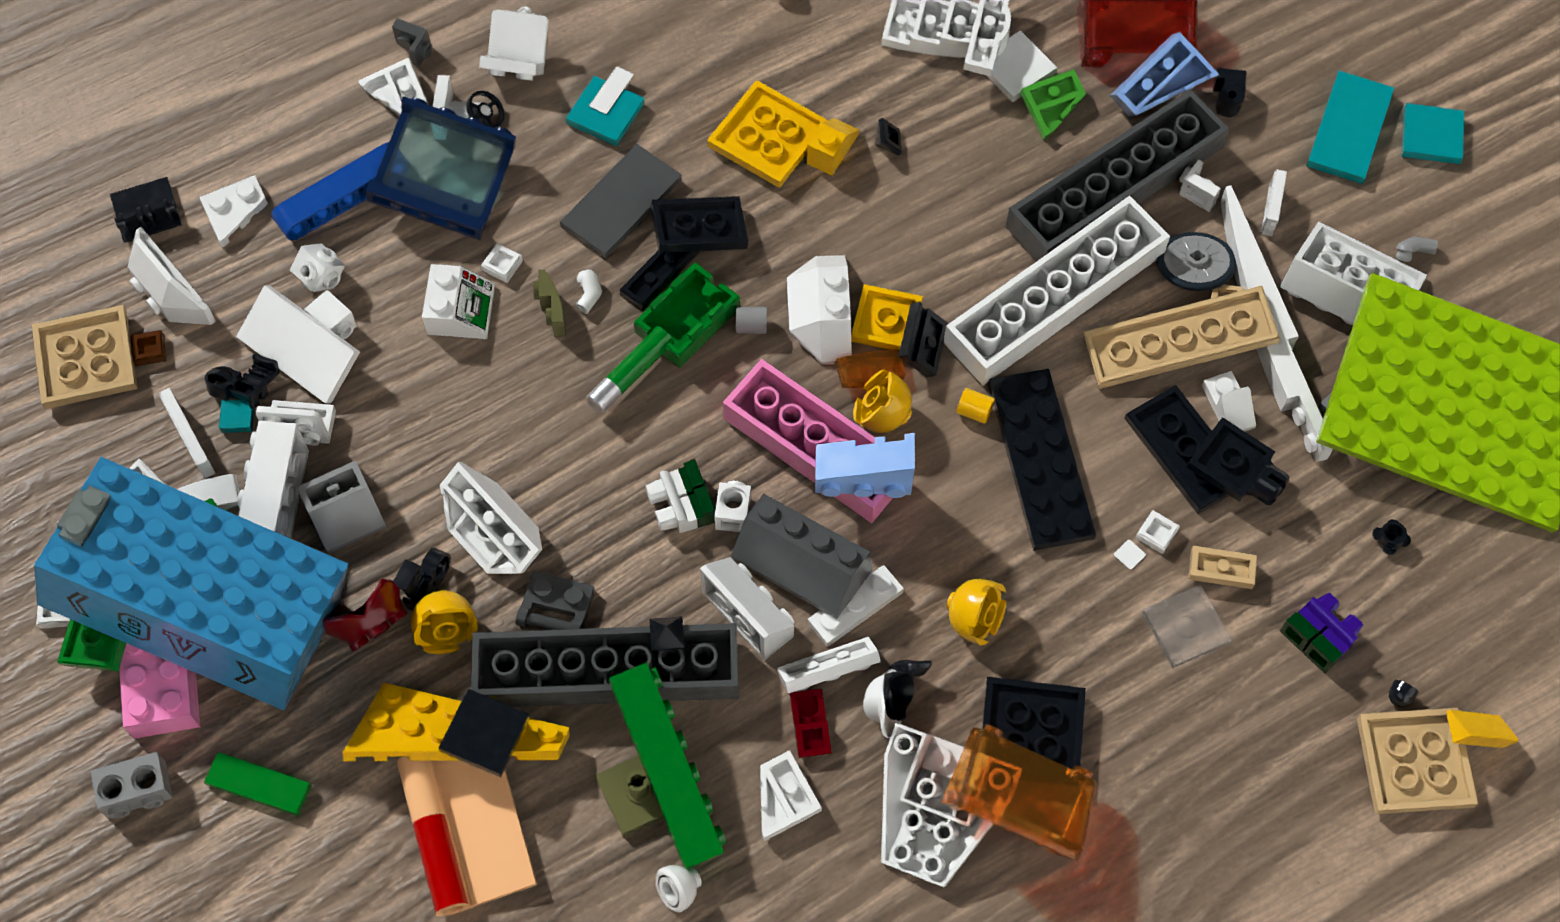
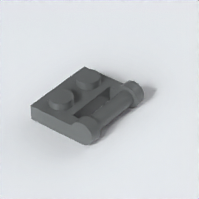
(556, 596)

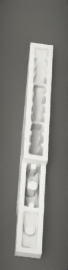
(1278, 359)

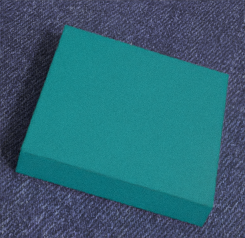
(609, 126)
(1432, 133)

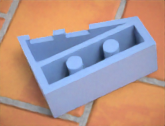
(1166, 73)
(867, 468)

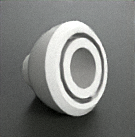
(677, 886)

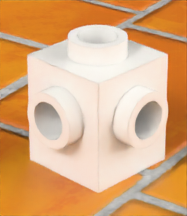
(317, 267)

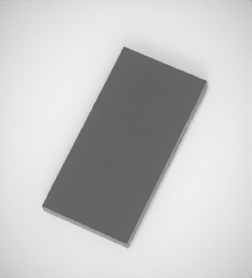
(620, 201)

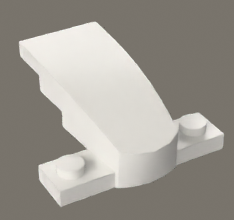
(950, 30)

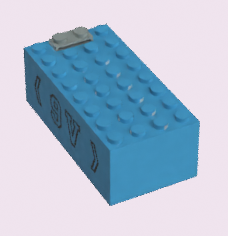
(189, 582)

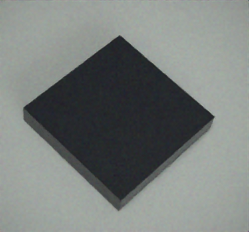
(484, 732)

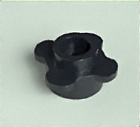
(1393, 528)

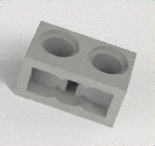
(131, 777)

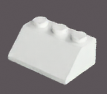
(747, 605)

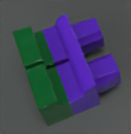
(1317, 619)

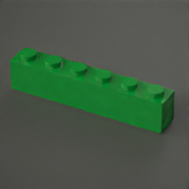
(666, 766)

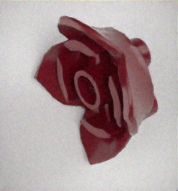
(369, 618)

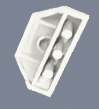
(164, 284)
(821, 308)
(488, 522)

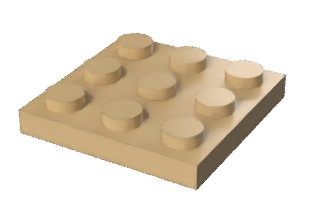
(84, 357)
(1415, 762)

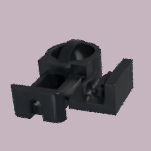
(250, 387)
(422, 580)

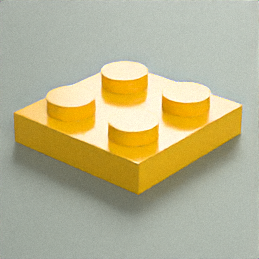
(882, 317)

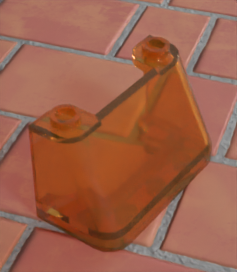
(1023, 792)

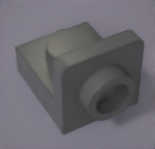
(413, 39)

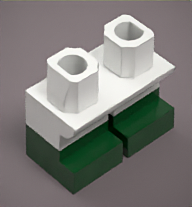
(687, 499)

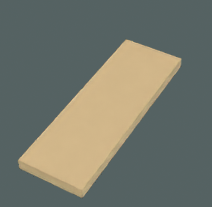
(1181, 337)

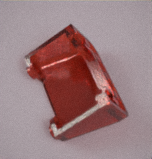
(1132, 26)

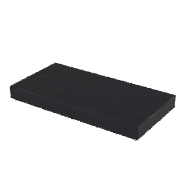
(1173, 435)

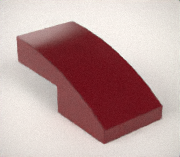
(810, 723)

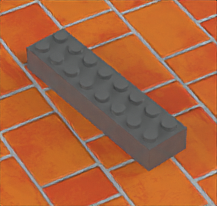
(1129, 165)
(577, 664)

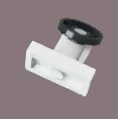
(481, 111)

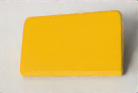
(1479, 729)

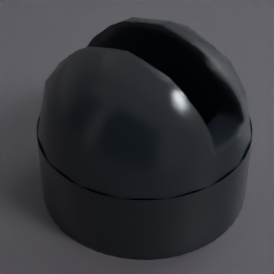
(1402, 694)

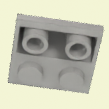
(341, 507)

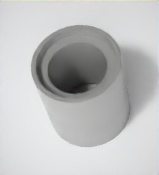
(751, 320)

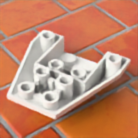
(917, 828)

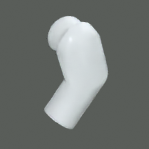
(592, 290)

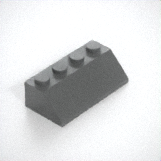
(801, 556)

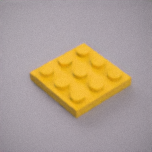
(766, 133)

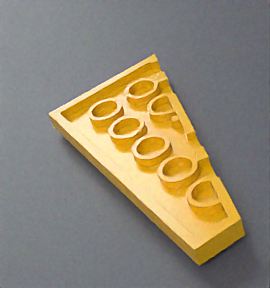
(415, 722)

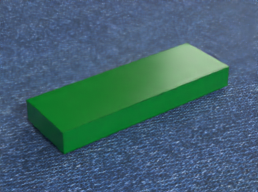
(257, 784)

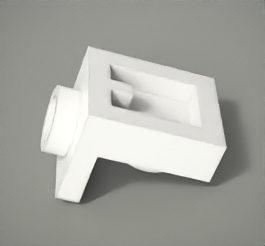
(1198, 189)

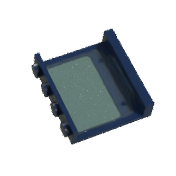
(442, 168)

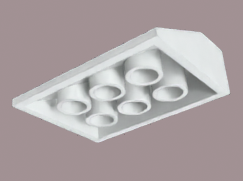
(1335, 269)

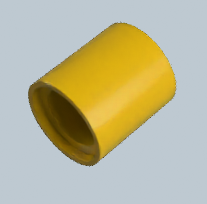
(975, 405)

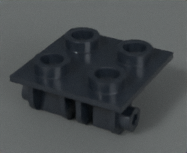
(147, 207)

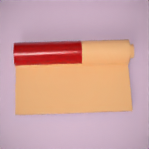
(465, 833)

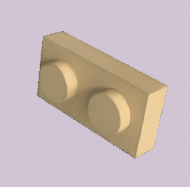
(1222, 567)

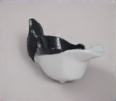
(892, 692)

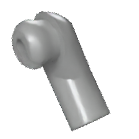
(1415, 244)

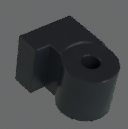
(1232, 87)

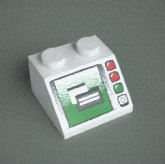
(457, 303)

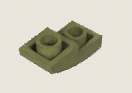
(546, 292)

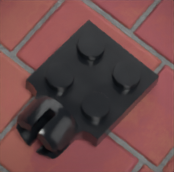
(1238, 464)

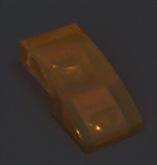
(860, 367)

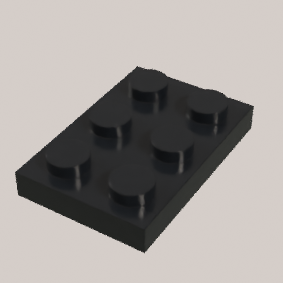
(699, 224)

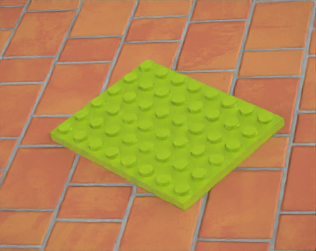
(1450, 402)

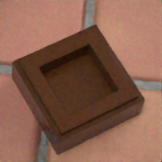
(148, 348)

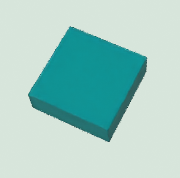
(236, 416)

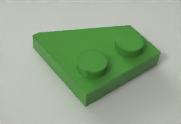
(1053, 100)

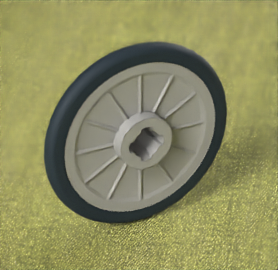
(1197, 261)

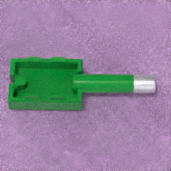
(672, 327)

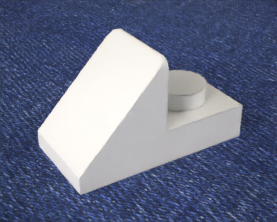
(1230, 400)

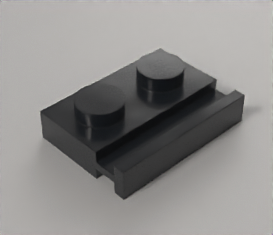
(923, 339)

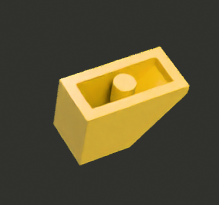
(830, 145)

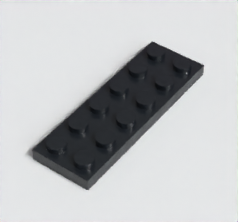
(1041, 459)

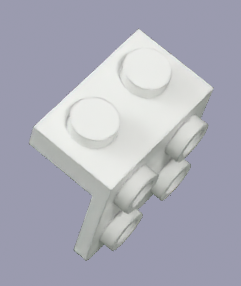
(516, 44)
(312, 419)

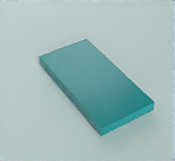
(1350, 127)

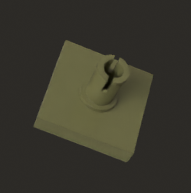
(629, 796)

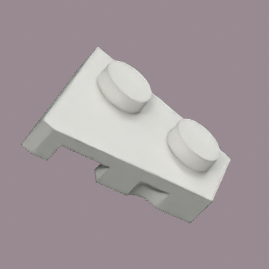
(233, 207)
(784, 796)

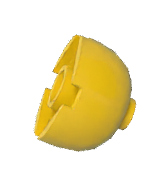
(884, 404)
(976, 609)
(442, 622)

